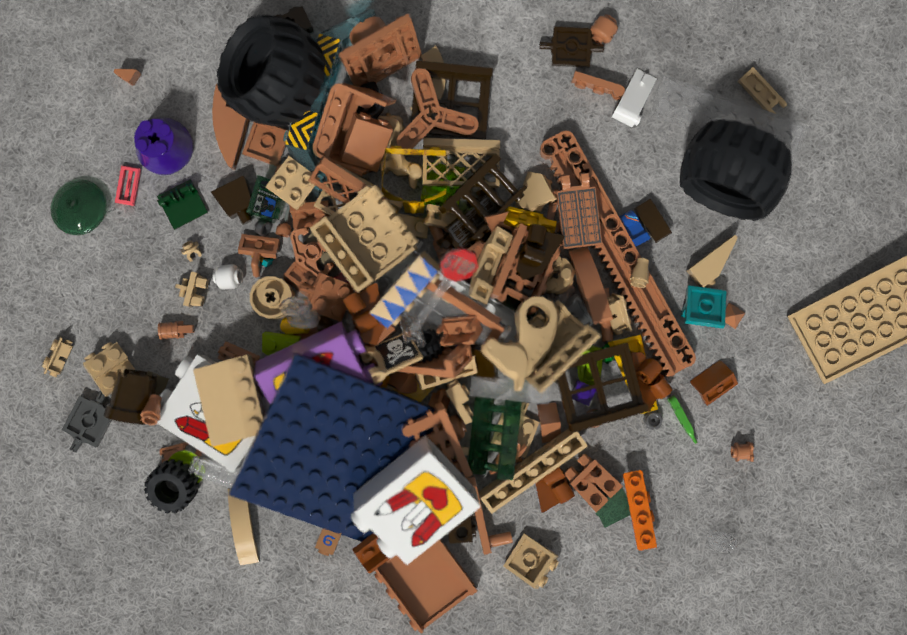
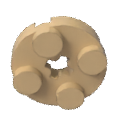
(565, 277)

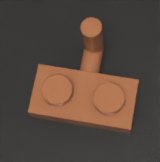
(258, 247)

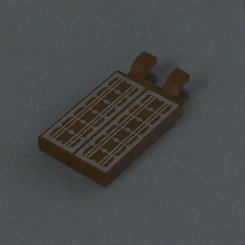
(458, 233)

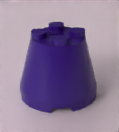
(171, 148)

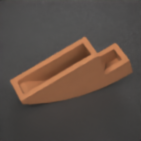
(229, 129)
(590, 285)

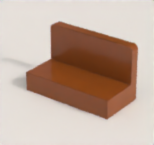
(714, 382)

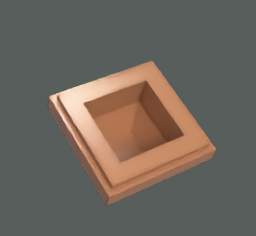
(733, 315)

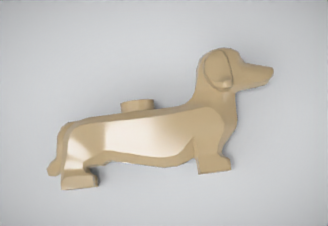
(397, 162)

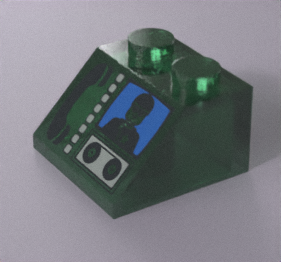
(263, 202)

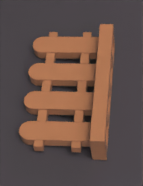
(446, 433)

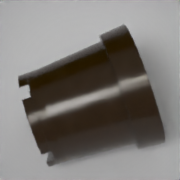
(130, 396)

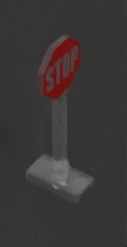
(456, 266)

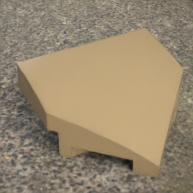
(537, 192)

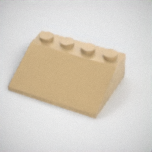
(230, 399)

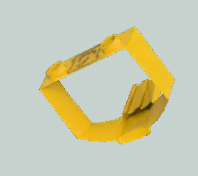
(413, 206)

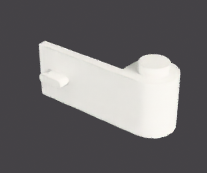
(634, 98)

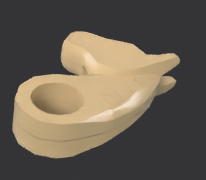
(532, 344)

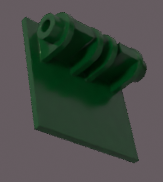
(182, 204)

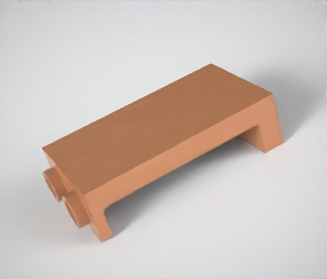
(447, 364)

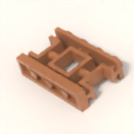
(507, 269)

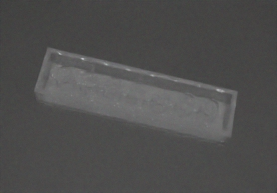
(694, 107)

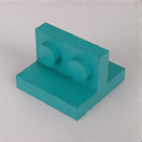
(704, 307)

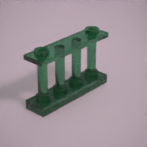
(480, 437)

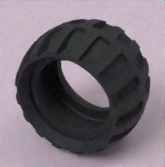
(271, 70)
(736, 169)

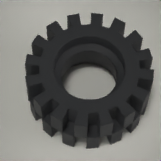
(431, 347)

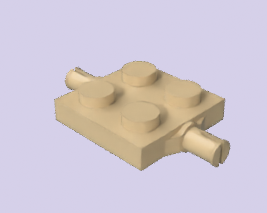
(526, 433)

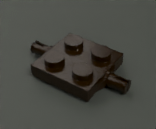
(571, 47)

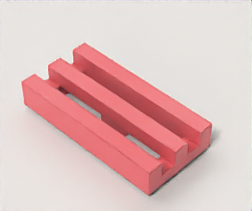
(134, 189)

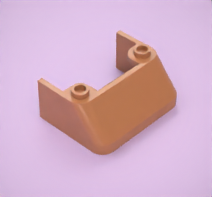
(336, 118)

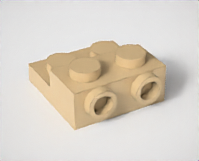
(105, 364)
(458, 396)
(531, 562)

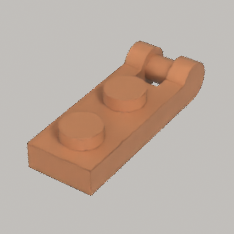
(598, 85)

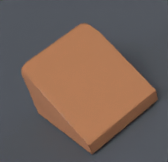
(129, 75)

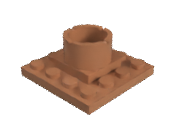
(379, 49)

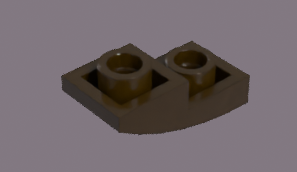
(653, 220)

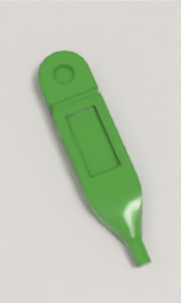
(682, 417)

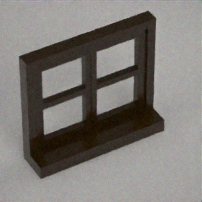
(459, 73)
(605, 414)

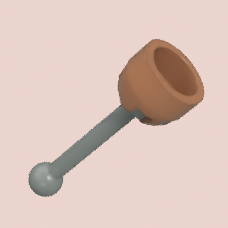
(284, 228)

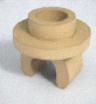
(190, 247)

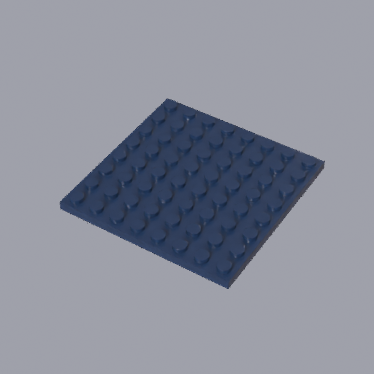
(323, 444)

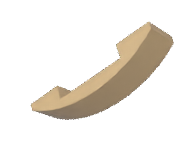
(487, 264)
(242, 531)

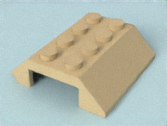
(365, 237)
(569, 344)

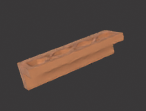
(340, 176)

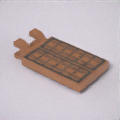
(578, 213)

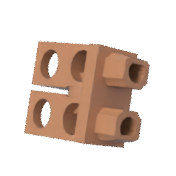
(588, 478)

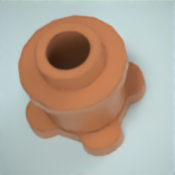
(742, 451)

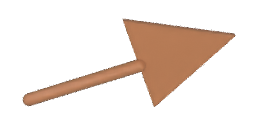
(497, 220)

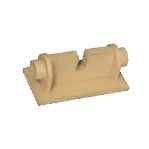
(621, 320)
(53, 362)

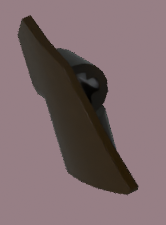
(537, 251)

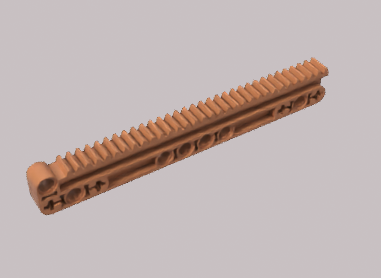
(645, 302)

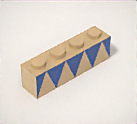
(406, 289)

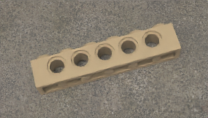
(533, 469)

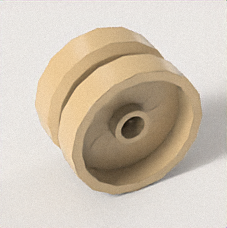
(261, 296)

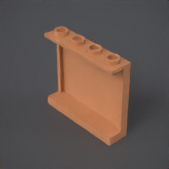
(426, 585)

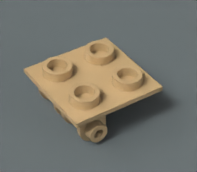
(292, 183)

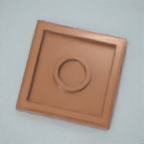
(265, 143)

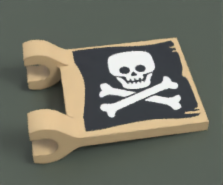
(391, 356)

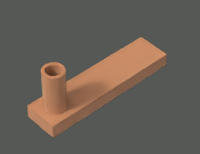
(488, 541)

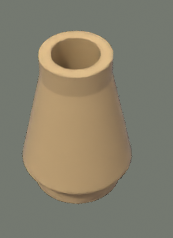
(640, 274)

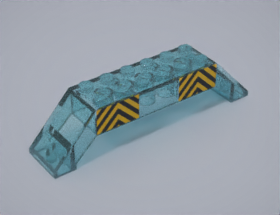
(301, 134)

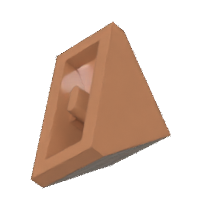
(549, 421)

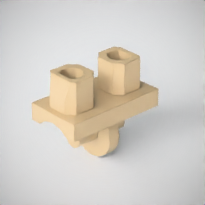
(195, 281)

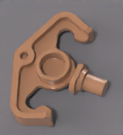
(308, 254)

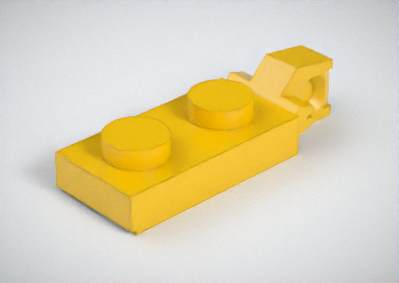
(516, 216)

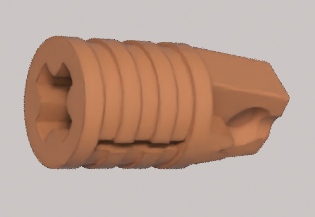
(173, 330)

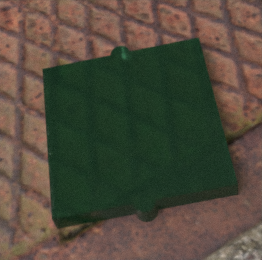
(615, 509)

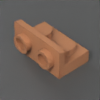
(308, 214)

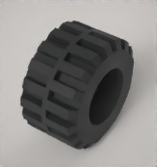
(164, 497)

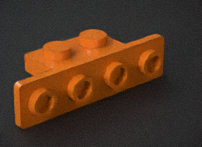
(639, 509)

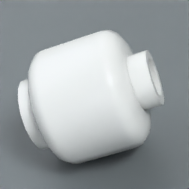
(228, 276)

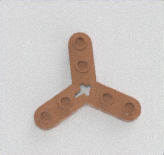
(445, 118)

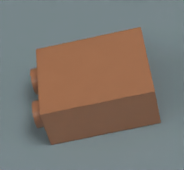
(365, 141)

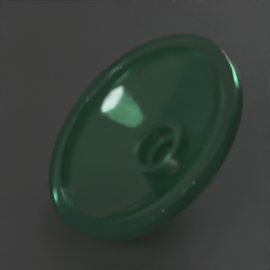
(85, 213)

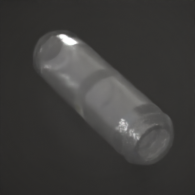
(212, 471)

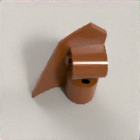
(360, 306)
(651, 382)
(553, 490)

